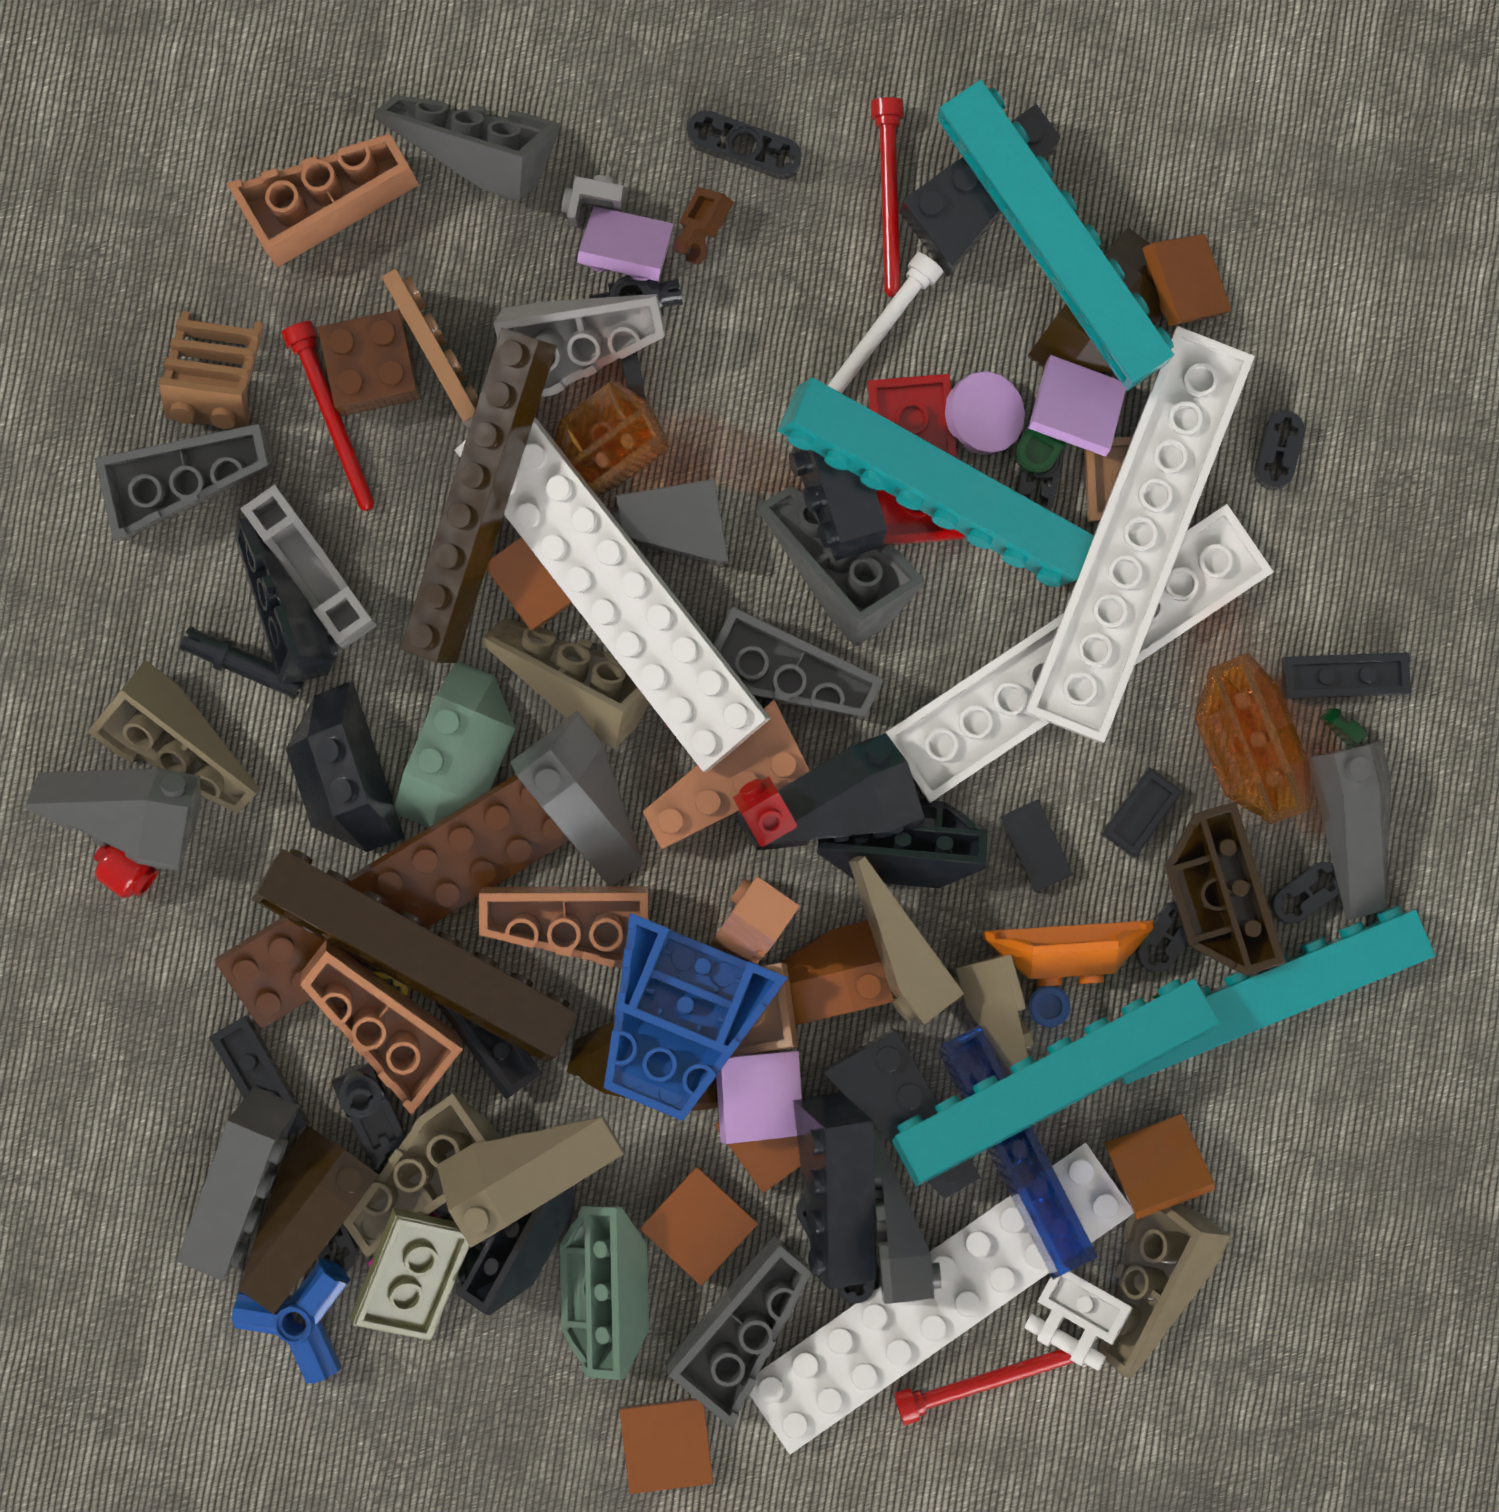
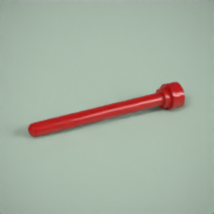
(887, 116)
(301, 340)
(915, 1404)

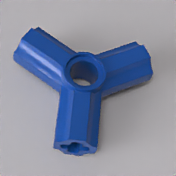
(312, 1300)

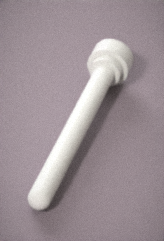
(921, 273)

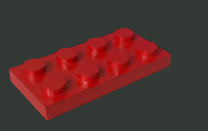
(919, 408)

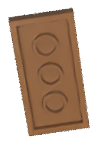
(430, 340)

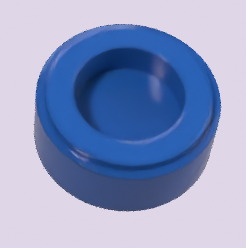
(1048, 1006)

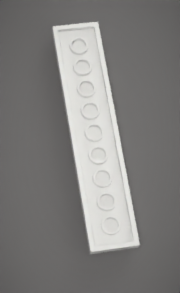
(1139, 535)
(629, 605)
(987, 709)
(882, 1342)

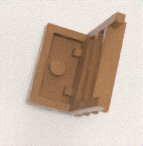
(204, 390)

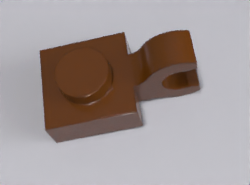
(701, 219)

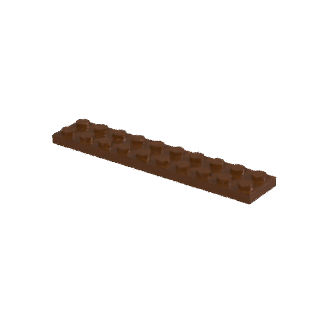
(421, 876)

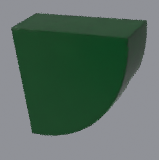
(1349, 733)

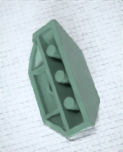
(456, 747)
(604, 1291)

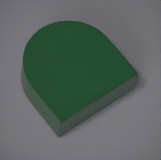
(1037, 452)

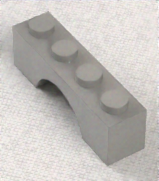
(308, 566)

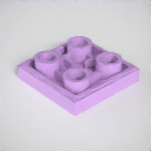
(625, 244)
(1077, 406)
(758, 1096)

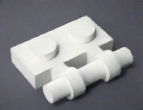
(1087, 1307)

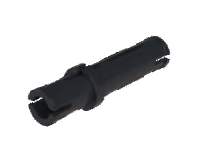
(226, 655)

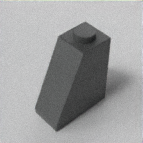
(676, 521)

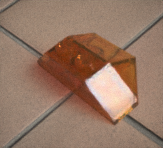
(611, 437)
(1253, 740)

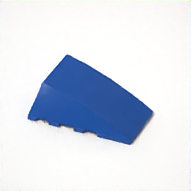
(680, 1016)

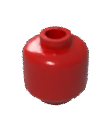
(121, 873)

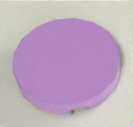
(985, 413)

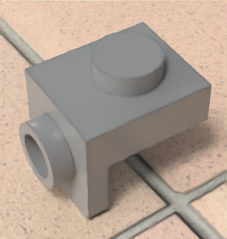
(598, 192)

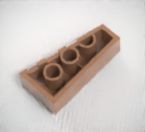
(322, 196)
(707, 797)
(564, 919)
(755, 921)
(383, 1025)

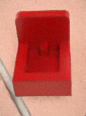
(764, 810)

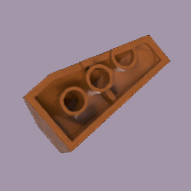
(837, 975)

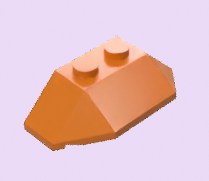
(1070, 949)

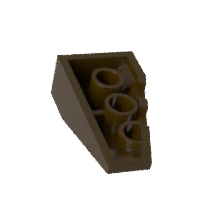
(307, 1206)

